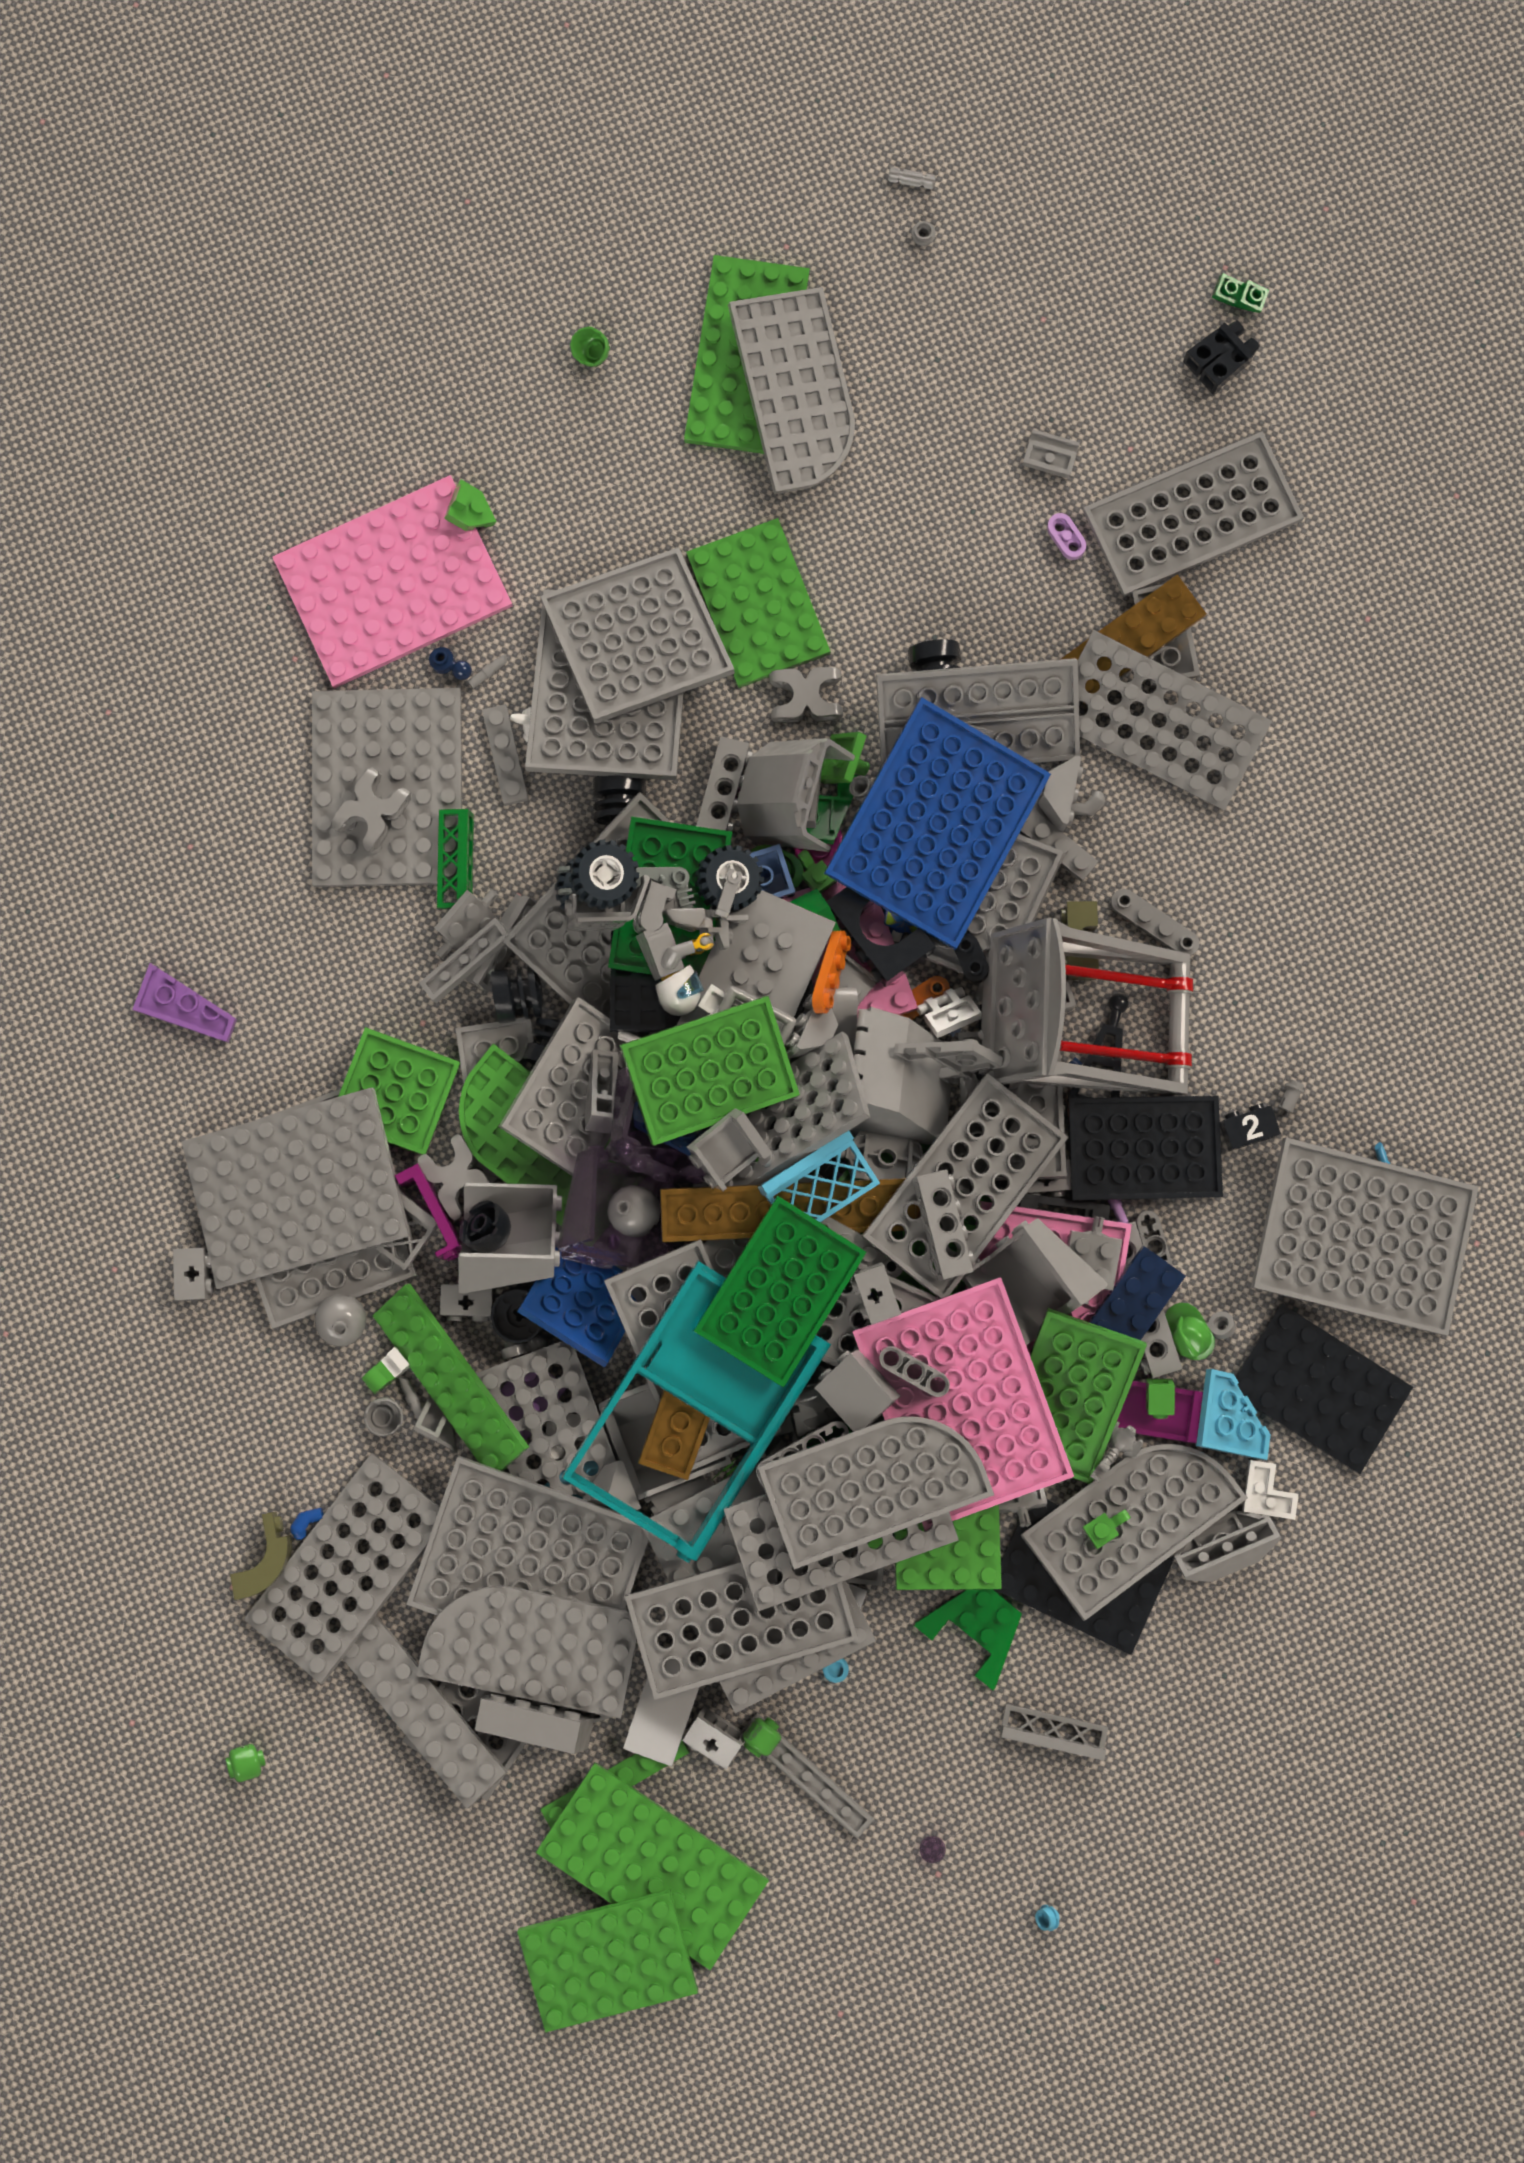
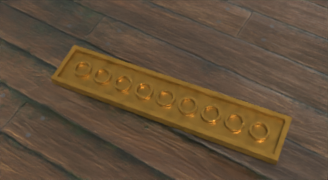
(738, 1210)

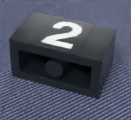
(1250, 1127)

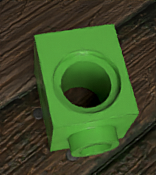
(1160, 1397)

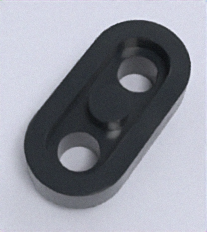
(972, 957)

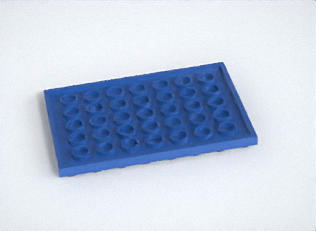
(937, 823)

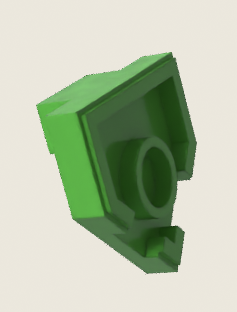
(469, 508)

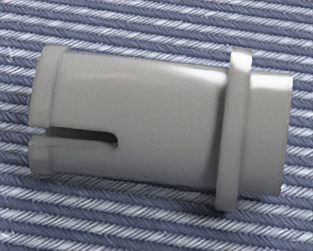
(1291, 1096)

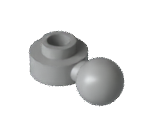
(1219, 1319)
(516, 1349)

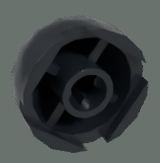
(486, 1227)

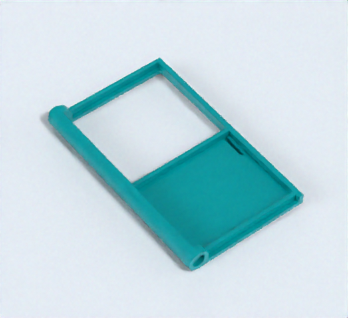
(712, 1385)

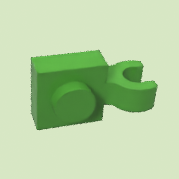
(814, 873)
(1103, 1530)

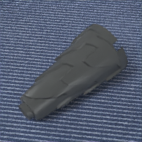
(811, 1411)

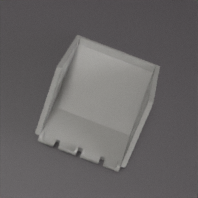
(900, 1094)

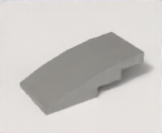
(660, 1722)

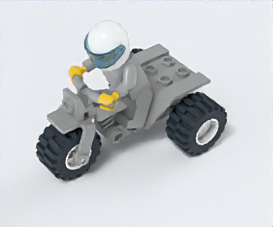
(607, 889)

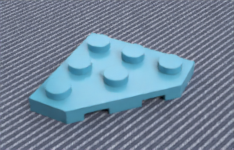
(1229, 1419)

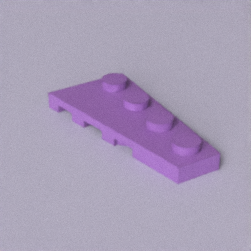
(179, 1005)

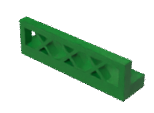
(464, 854)

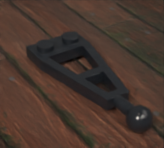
(1118, 1004)

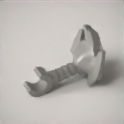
(1122, 1441)

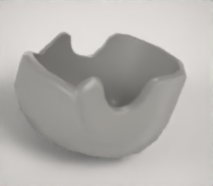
(383, 1416)

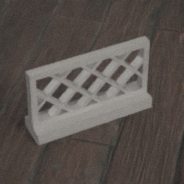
(422, 1216)

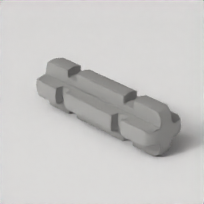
(911, 178)

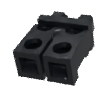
(1221, 356)

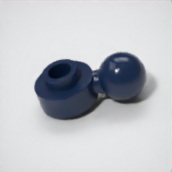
(460, 669)

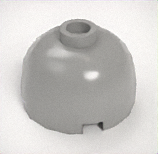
(634, 1211)
(340, 1320)

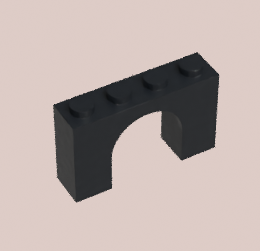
(886, 962)

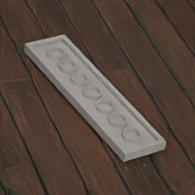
(424, 1714)

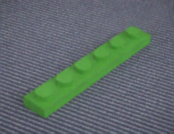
(629, 1770)

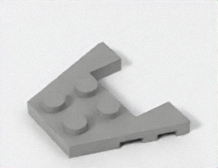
(959, 1056)

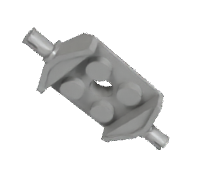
(904, 1151)

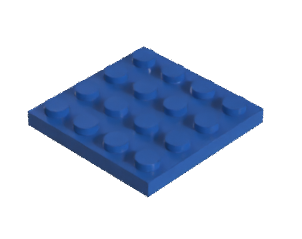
(577, 1309)

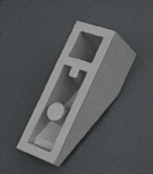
(601, 1091)

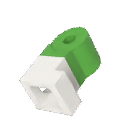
(386, 1371)

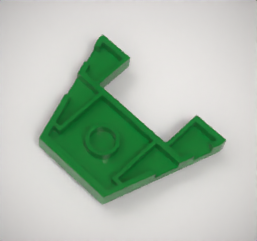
(831, 813)
(985, 1619)

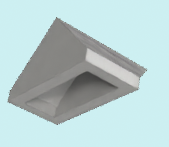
(435, 1426)
(615, 1481)

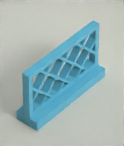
(813, 1162)

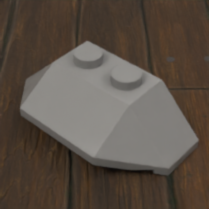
(1227, 1546)

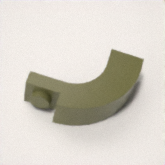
(271, 1566)

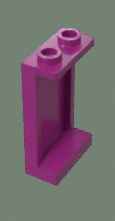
(415, 1175)
(1180, 1426)

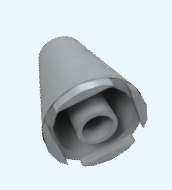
(676, 1494)

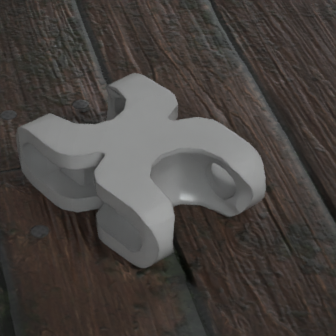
(806, 695)
(371, 810)
(453, 1175)

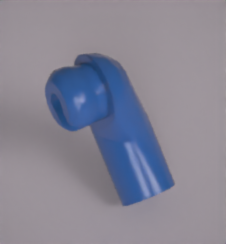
(301, 1522)

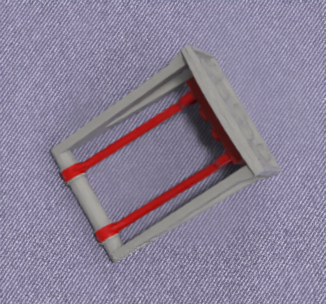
(1027, 1008)

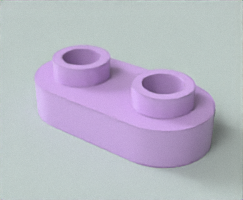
(1067, 537)

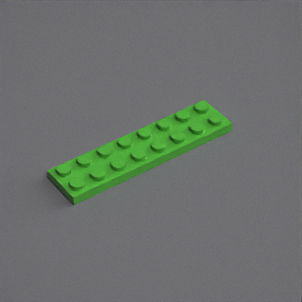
(450, 1380)

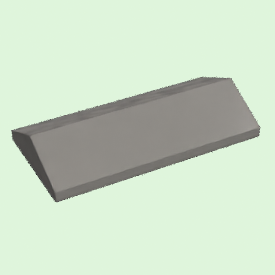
(1178, 653)

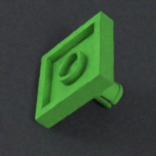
(843, 771)

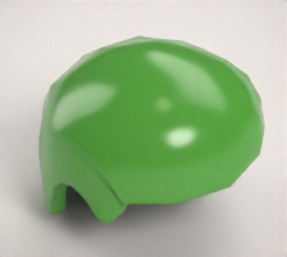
(589, 346)

